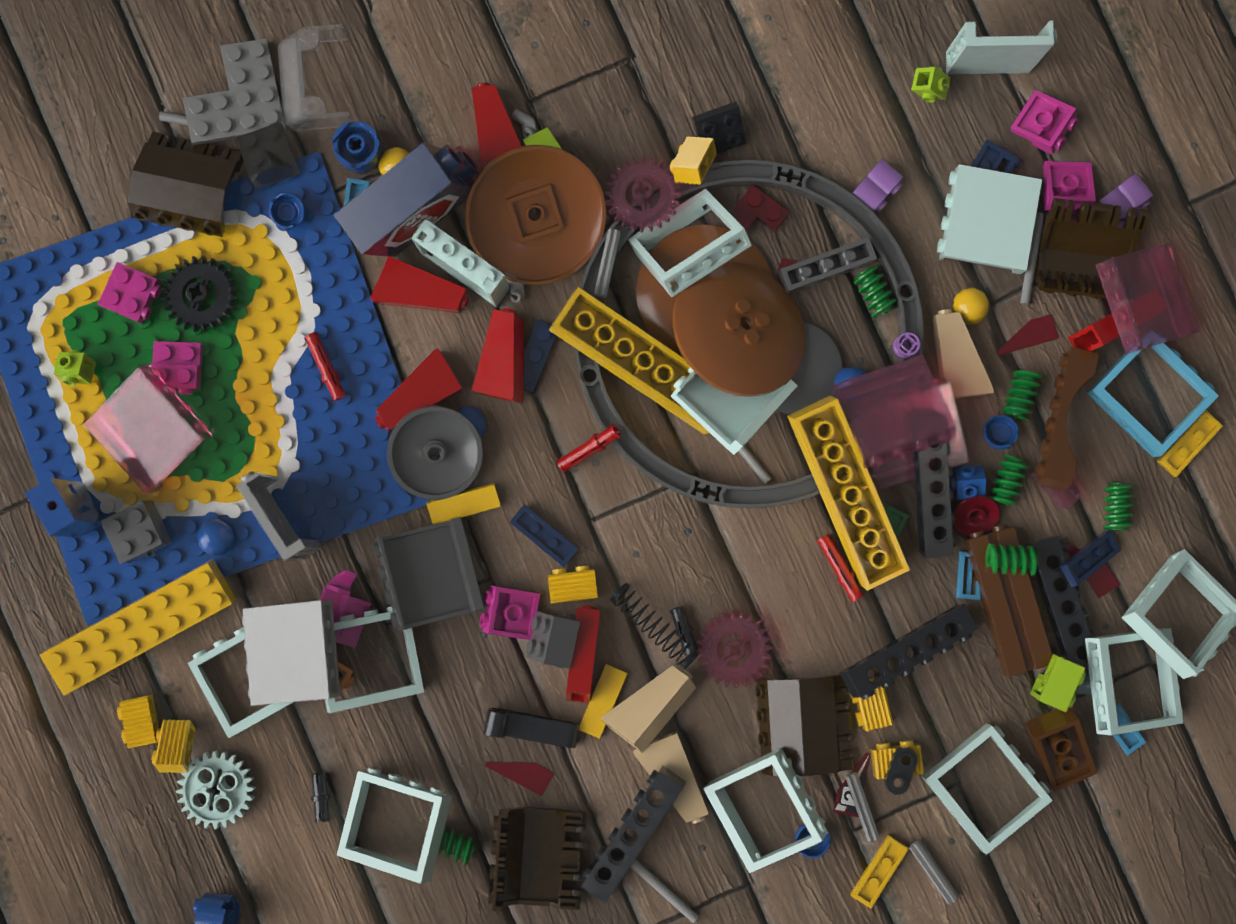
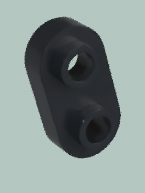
(899, 770)

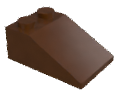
(1061, 748)

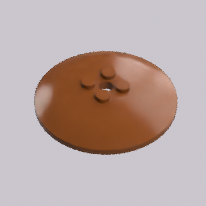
(542, 247)
(655, 303)
(725, 353)

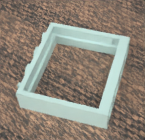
(701, 262)
(461, 263)
(1209, 588)
(195, 666)
(1103, 689)
(384, 695)
(931, 778)
(735, 826)
(425, 868)

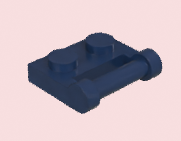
(991, 156)

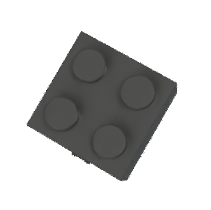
(136, 532)
(552, 639)

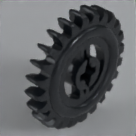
(192, 315)

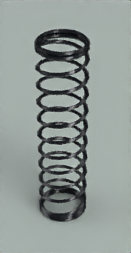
(686, 661)

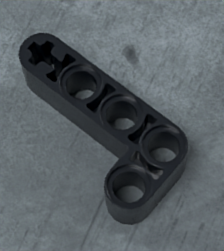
(531, 727)

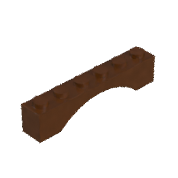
(1057, 462)

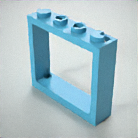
(1129, 423)

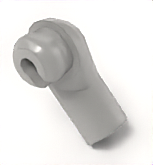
(527, 122)
(517, 290)

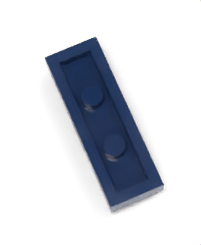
(537, 354)
(543, 535)
(1090, 558)

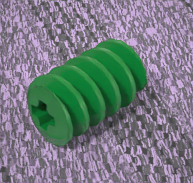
(875, 291)
(1021, 394)
(1009, 480)
(1118, 506)
(1012, 558)
(457, 846)

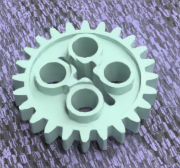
(236, 795)

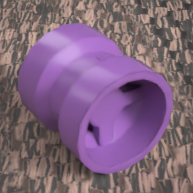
(902, 347)

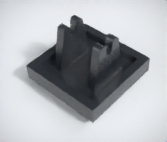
(722, 125)

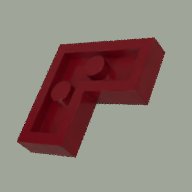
(761, 207)

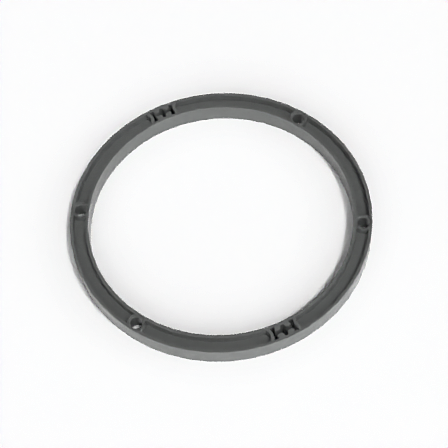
(815, 189)

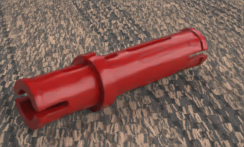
(328, 373)
(597, 443)
(853, 592)

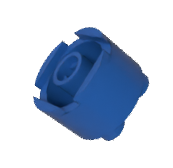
(357, 134)
(216, 909)

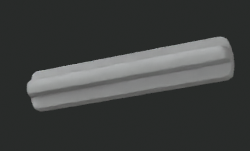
(607, 263)
(862, 806)
(934, 872)

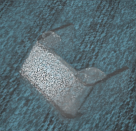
(299, 110)

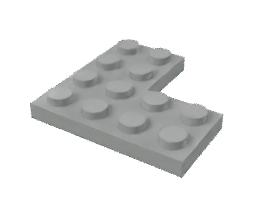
(248, 103)

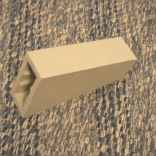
(958, 357)
(650, 708)
(670, 753)

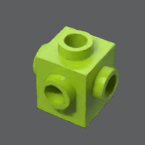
(931, 84)
(74, 368)

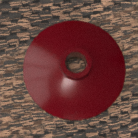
(983, 519)

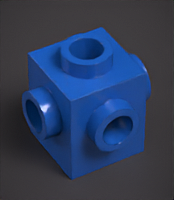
(968, 482)

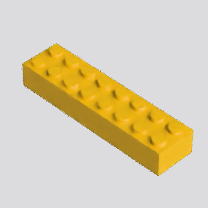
(623, 350)
(848, 492)
(138, 627)

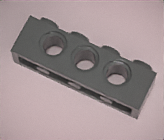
(827, 265)

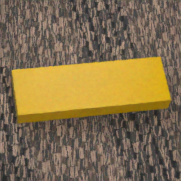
(1190, 443)
(464, 504)
(602, 700)
(879, 871)

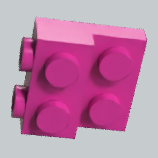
(1045, 122)
(1068, 181)
(130, 293)
(179, 365)
(509, 612)

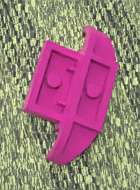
(344, 605)

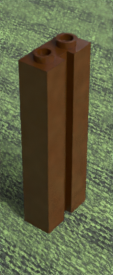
(1009, 606)

